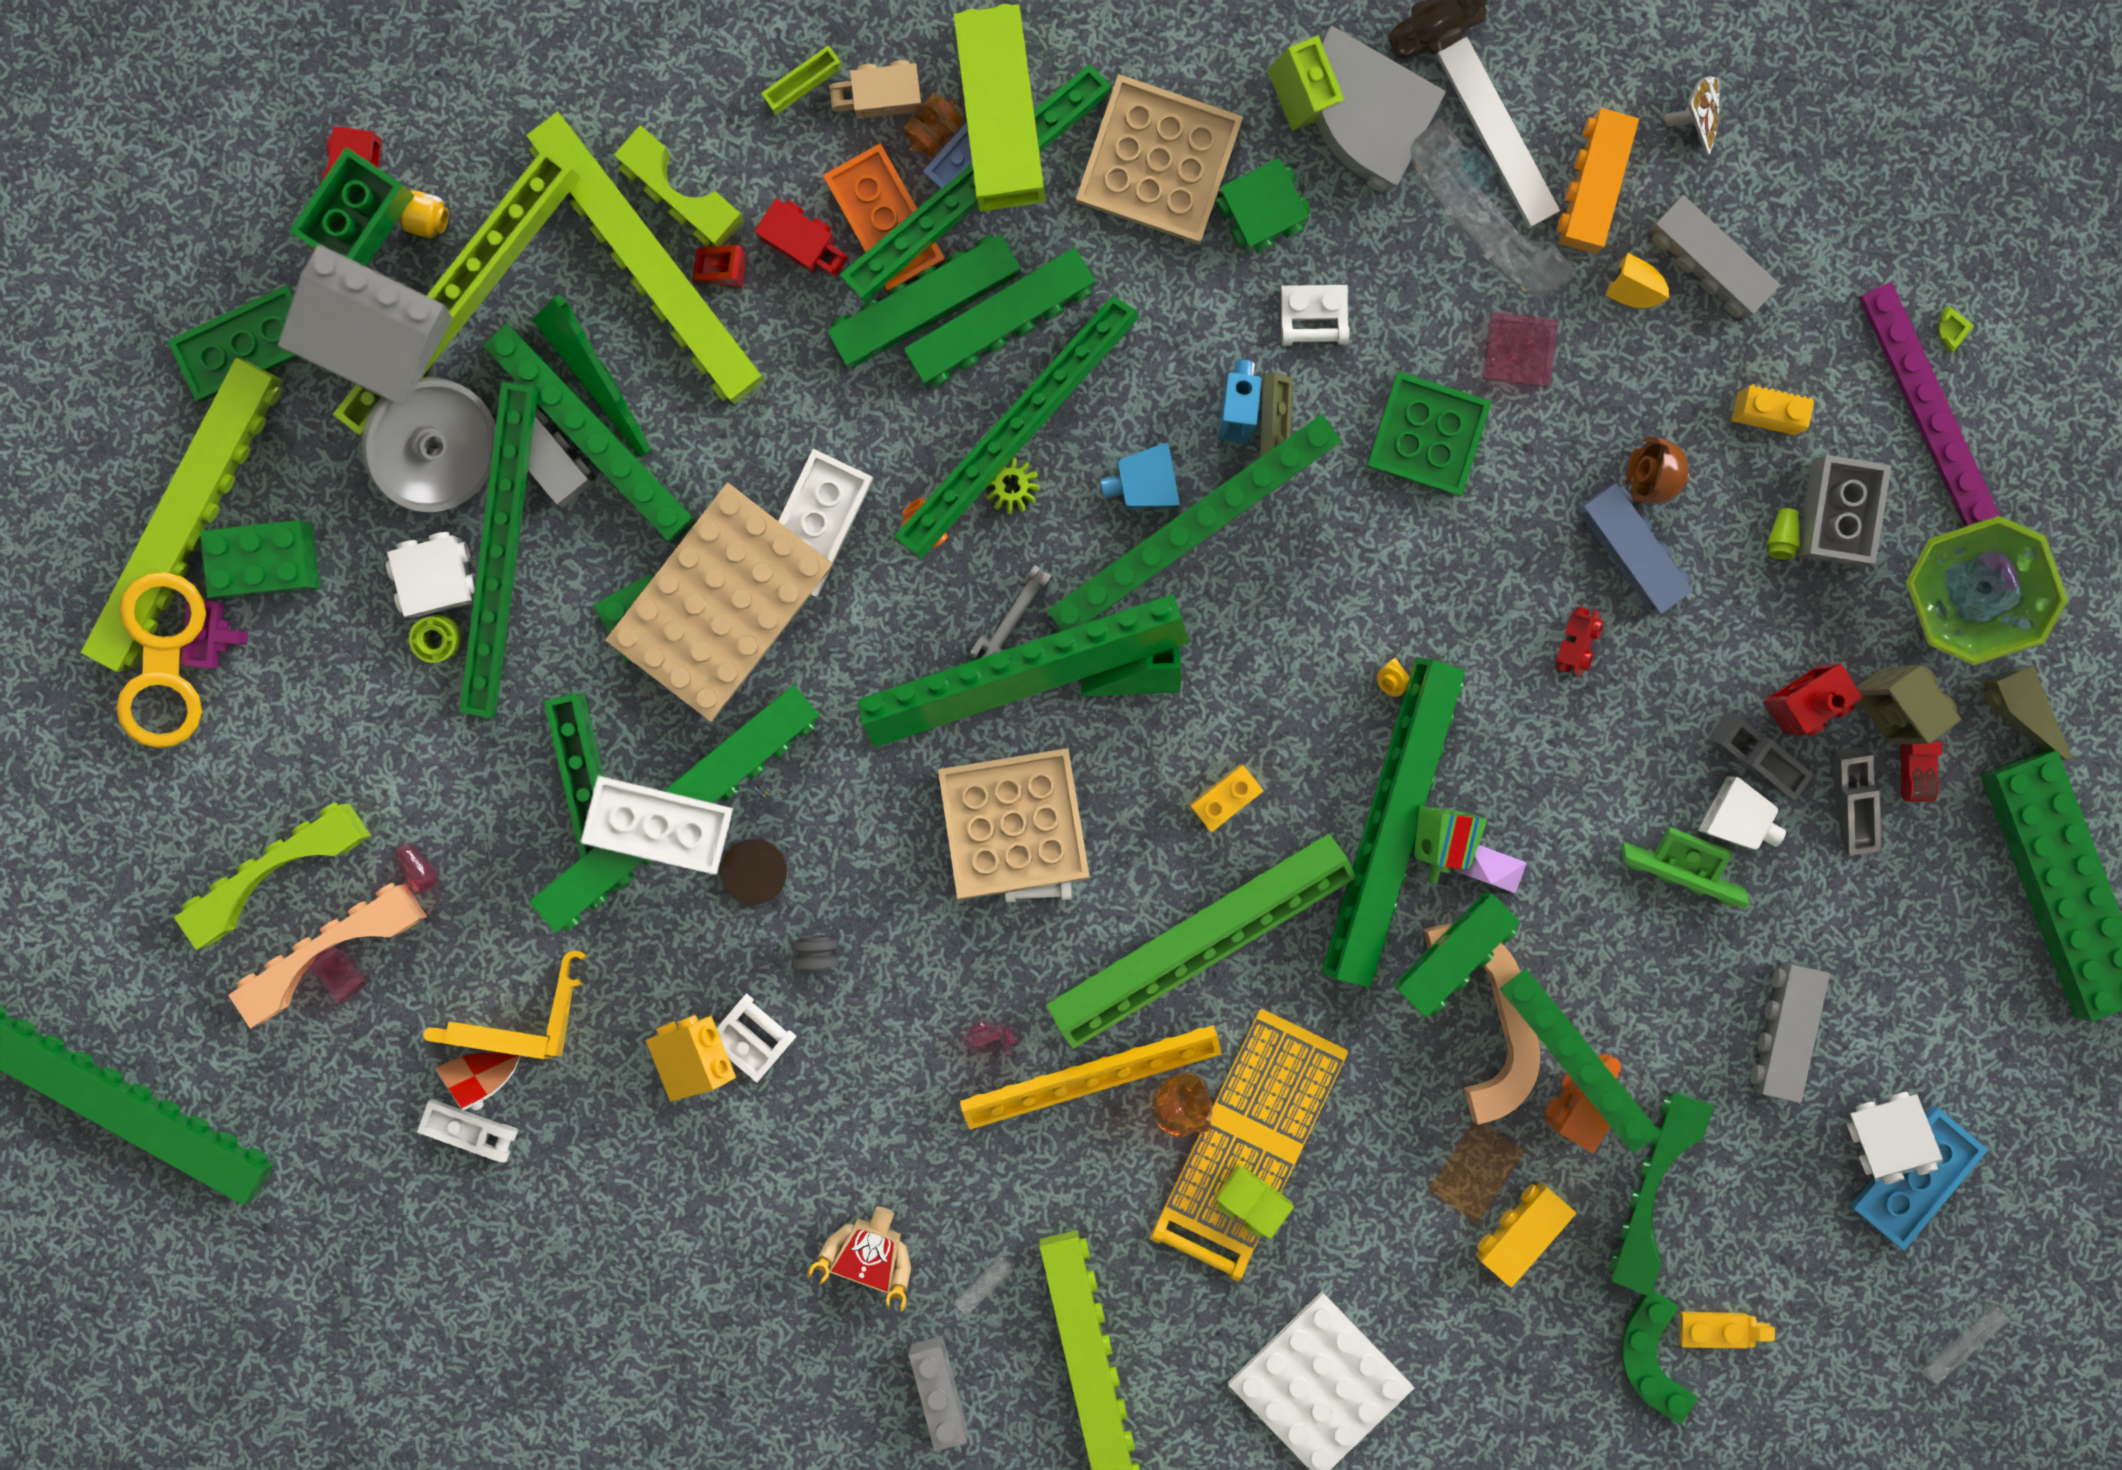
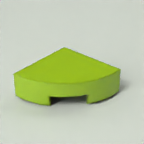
(1952, 328)

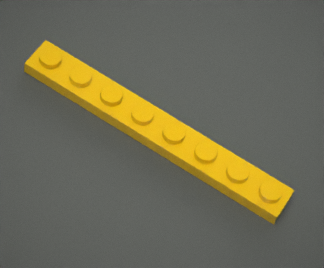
(1090, 1077)

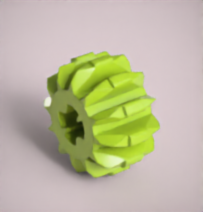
(1022, 484)

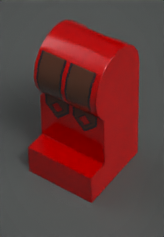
(1919, 771)

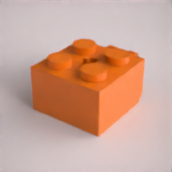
(1575, 1114)

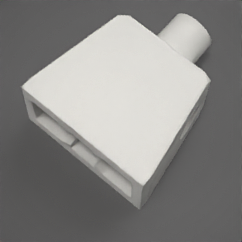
(1742, 816)

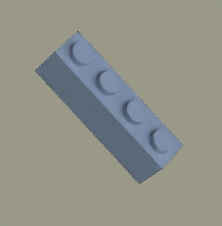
(1635, 549)

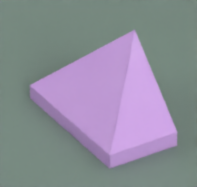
(1495, 869)

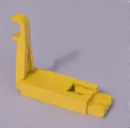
(518, 1042)

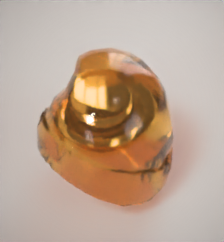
(1182, 1105)

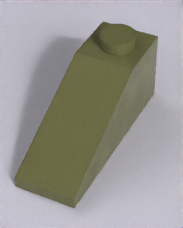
(2024, 705)

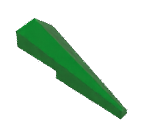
(570, 341)

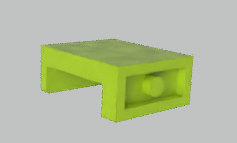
(1305, 82)

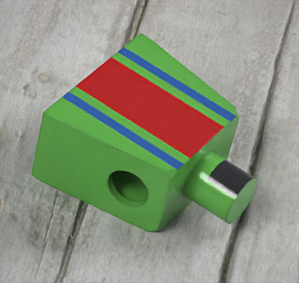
(1447, 840)

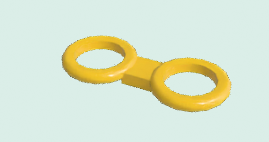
(160, 660)

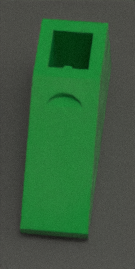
(1145, 676)

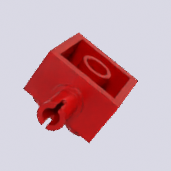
(1813, 700)

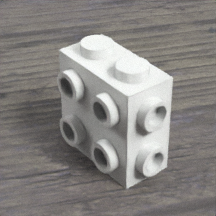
(431, 575)
(1894, 1138)

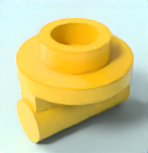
(1393, 678)

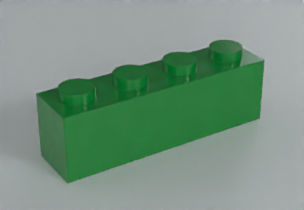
(1457, 954)

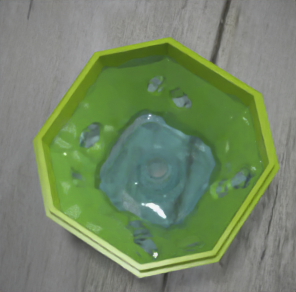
(2010, 617)

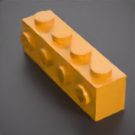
(1598, 180)

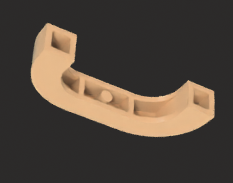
(1518, 1076)

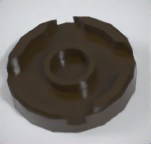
(754, 871)

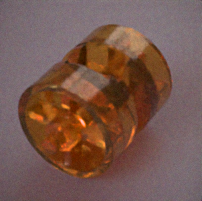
(932, 126)

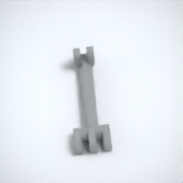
(1037, 579)

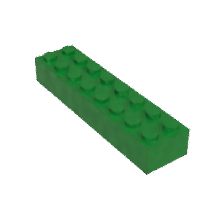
(2061, 879)

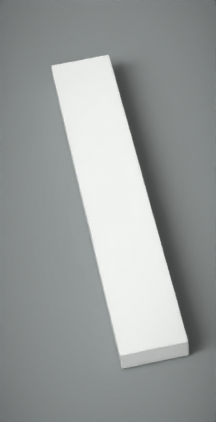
(1498, 132)

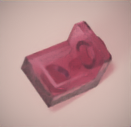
(338, 974)
(982, 1033)

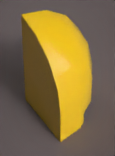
(1638, 284)

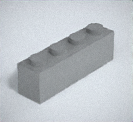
(1713, 258)
(1790, 1031)

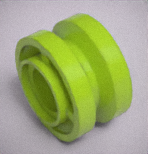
(421, 644)

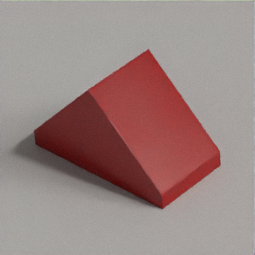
(720, 266)

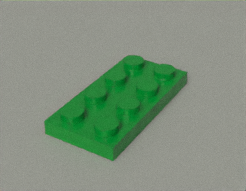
(243, 333)

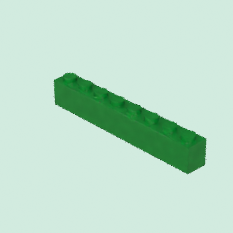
(590, 434)

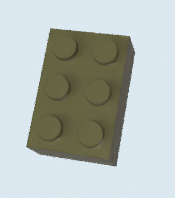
(1907, 704)

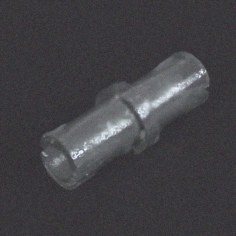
(984, 1285)

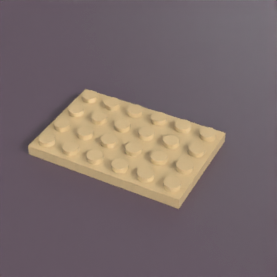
(719, 602)

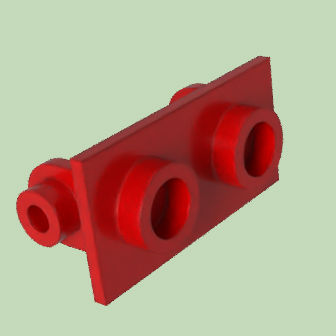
(1578, 654)

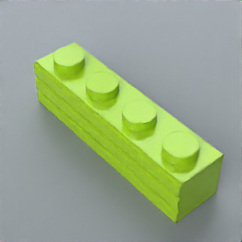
(802, 80)

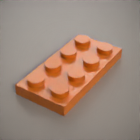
(876, 204)

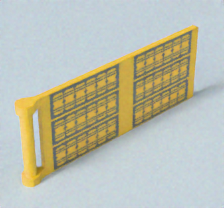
(1255, 1122)

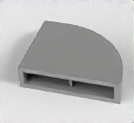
(1380, 112)

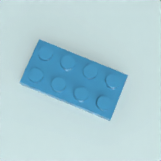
(1908, 1205)

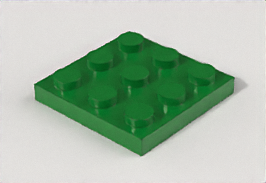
(1428, 434)

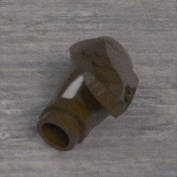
(1435, 26)

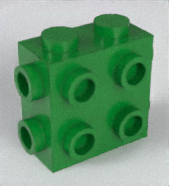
(1263, 207)

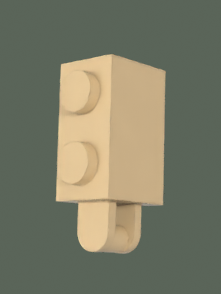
(879, 90)

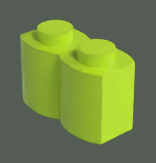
(1254, 1202)

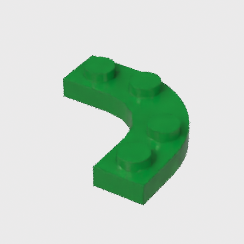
(1640, 1358)

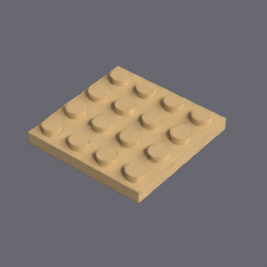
(1159, 159)
(1013, 824)

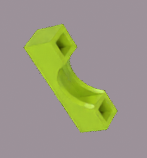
(709, 215)

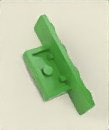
(1689, 863)

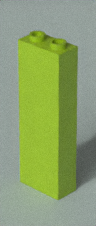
(999, 107)

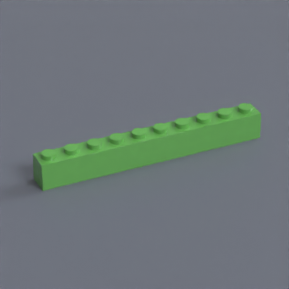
(1201, 941)

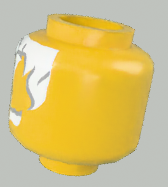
(425, 215)

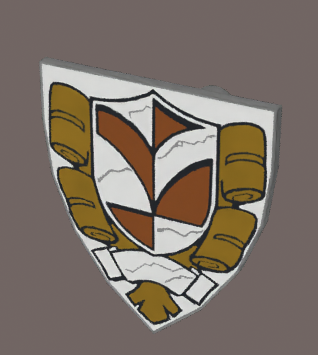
(1702, 111)

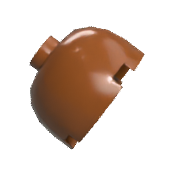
(1662, 467)

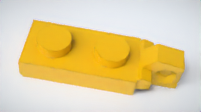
(1722, 1330)

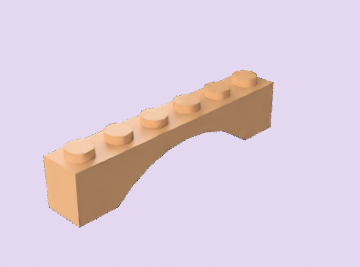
(272, 990)

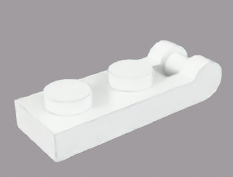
(466, 1130)

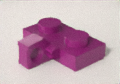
(213, 637)

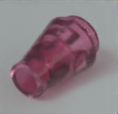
(416, 869)

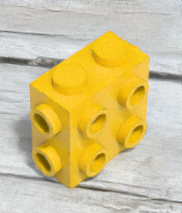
(690, 1057)

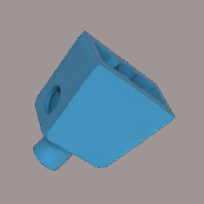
(1239, 403)
(1144, 480)

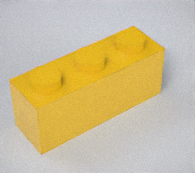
(1524, 1233)

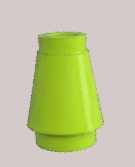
(1784, 536)

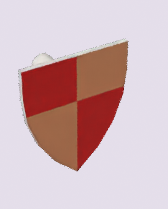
(477, 1076)

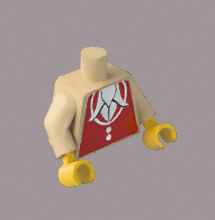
(868, 1256)

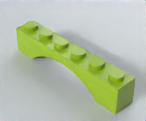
(217, 913)

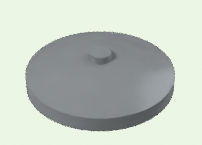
(431, 449)

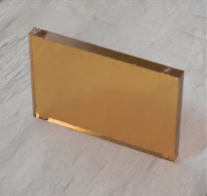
(1476, 1170)

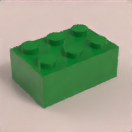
(352, 209)
(259, 560)

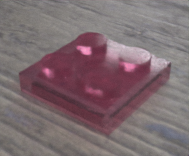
(1520, 349)

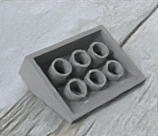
(363, 325)

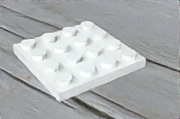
(1320, 1385)

